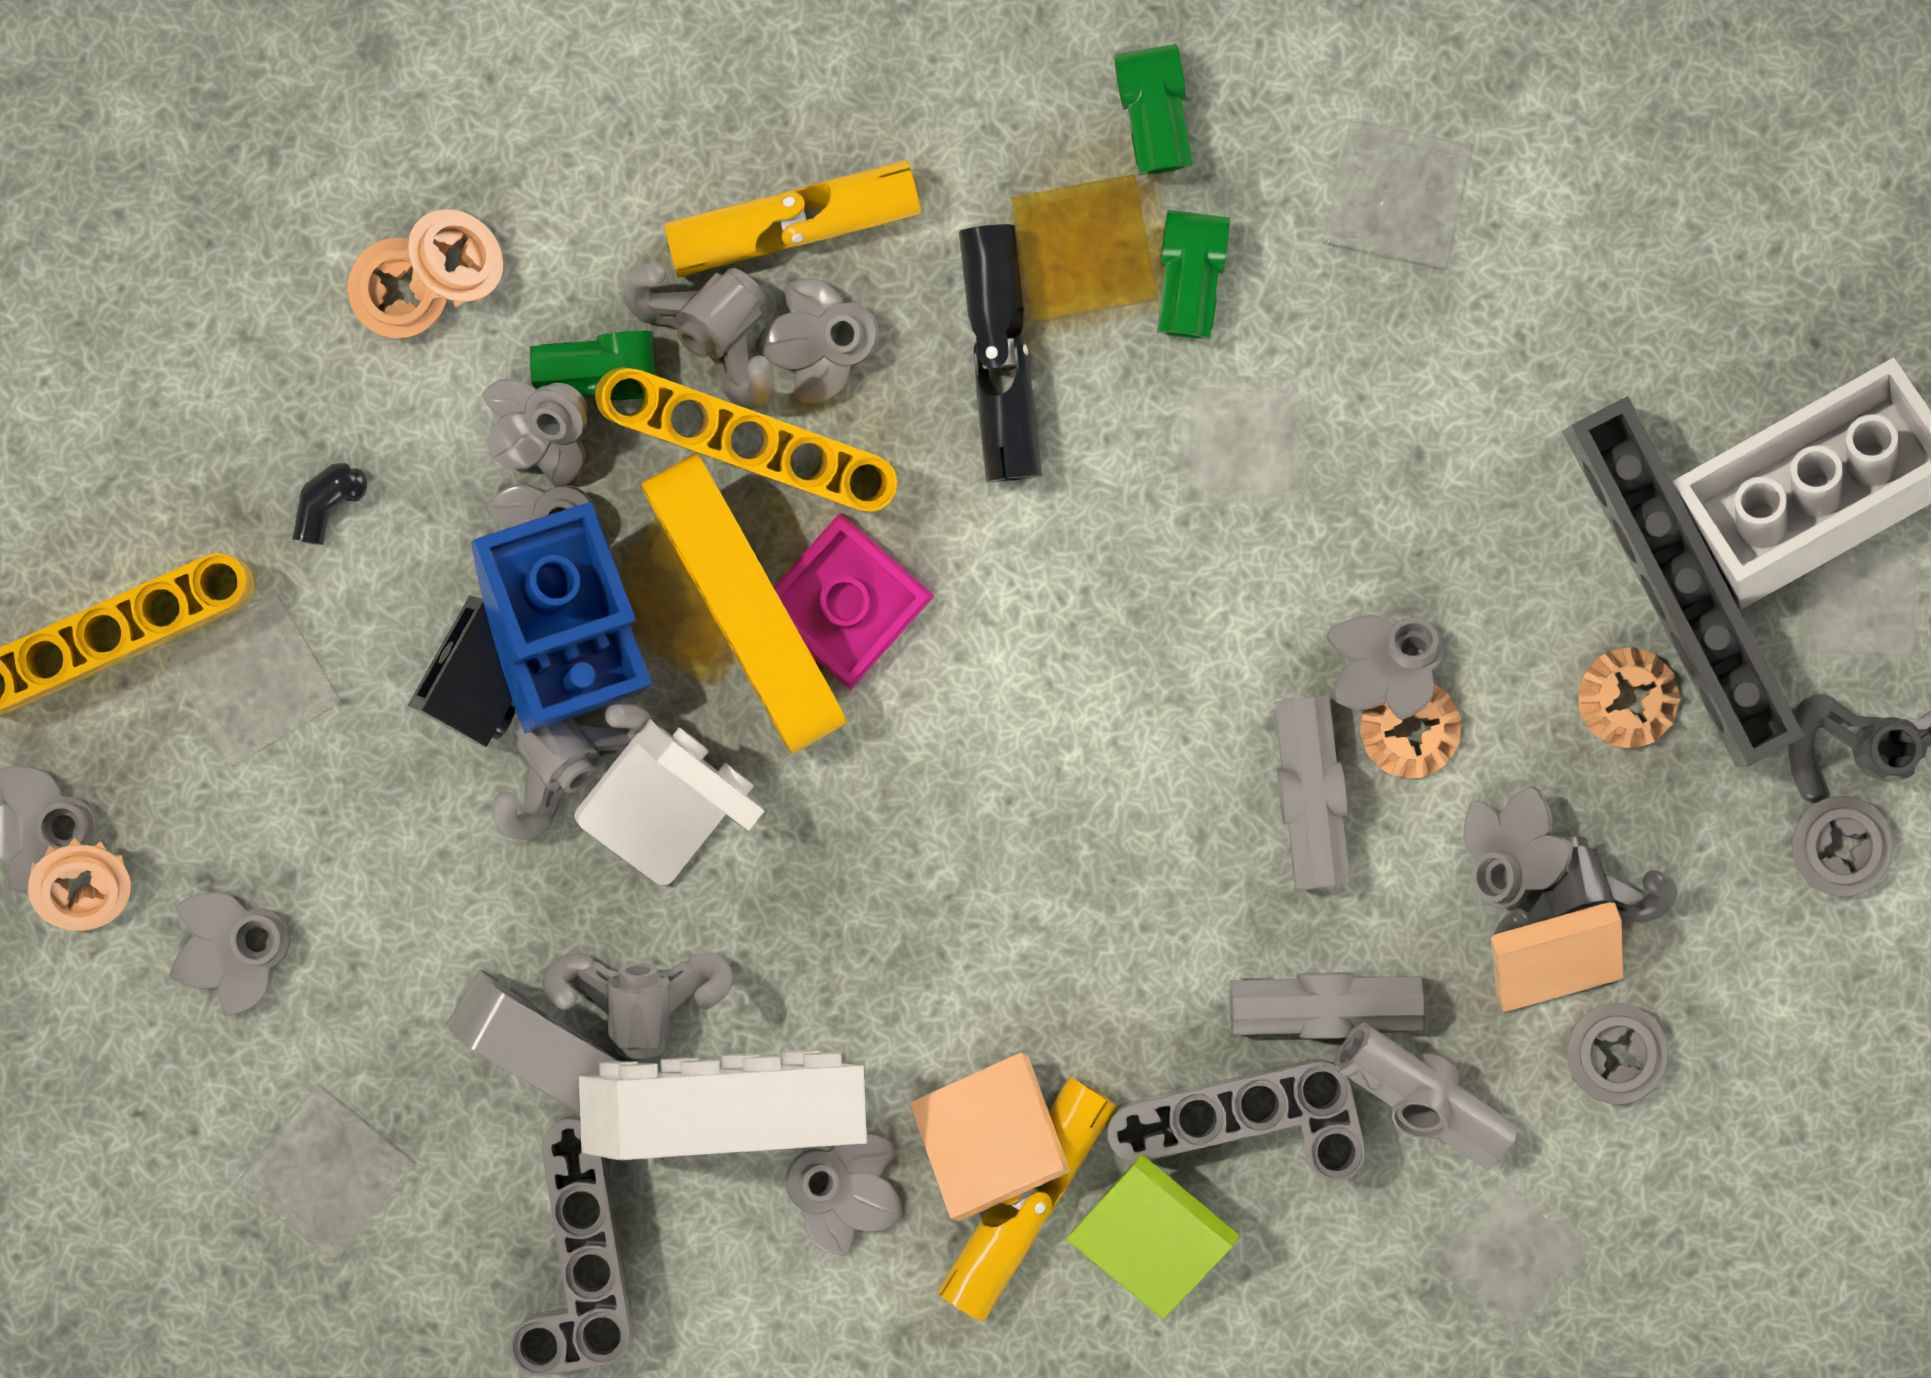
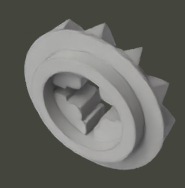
(1869, 858)
(1624, 1082)

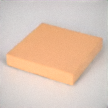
(1558, 956)
(989, 1137)

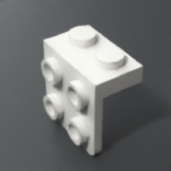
(664, 802)

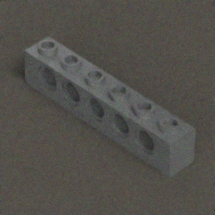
(1683, 583)

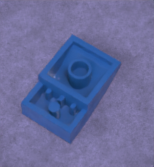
(559, 617)

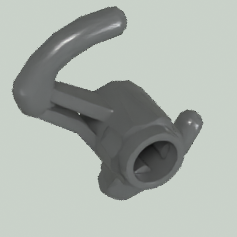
(1881, 747)
(1588, 886)

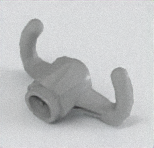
(710, 324)
(562, 760)
(638, 996)

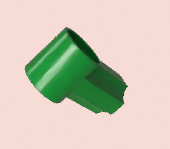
(1153, 93)
(1192, 257)
(587, 361)

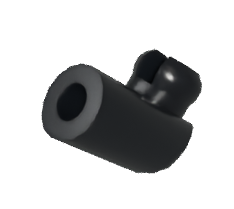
(321, 495)

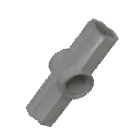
(1312, 792)
(1326, 1004)
(1425, 1096)

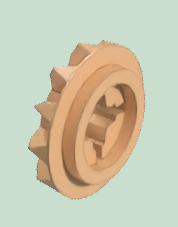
(478, 262)
(368, 293)
(1600, 688)
(1396, 754)
(90, 905)

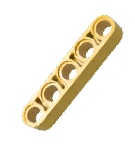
(776, 446)
(743, 603)
(138, 629)

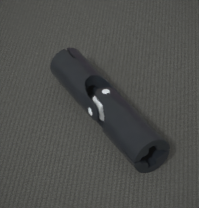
(996, 319)

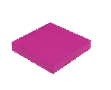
(849, 600)

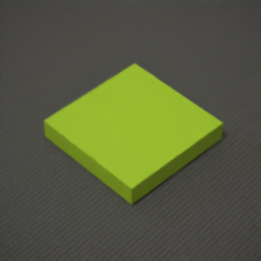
(1152, 1237)

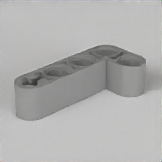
(526, 1040)
(1231, 1124)
(573, 1242)

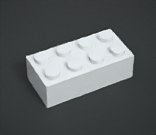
(1813, 483)
(723, 1109)

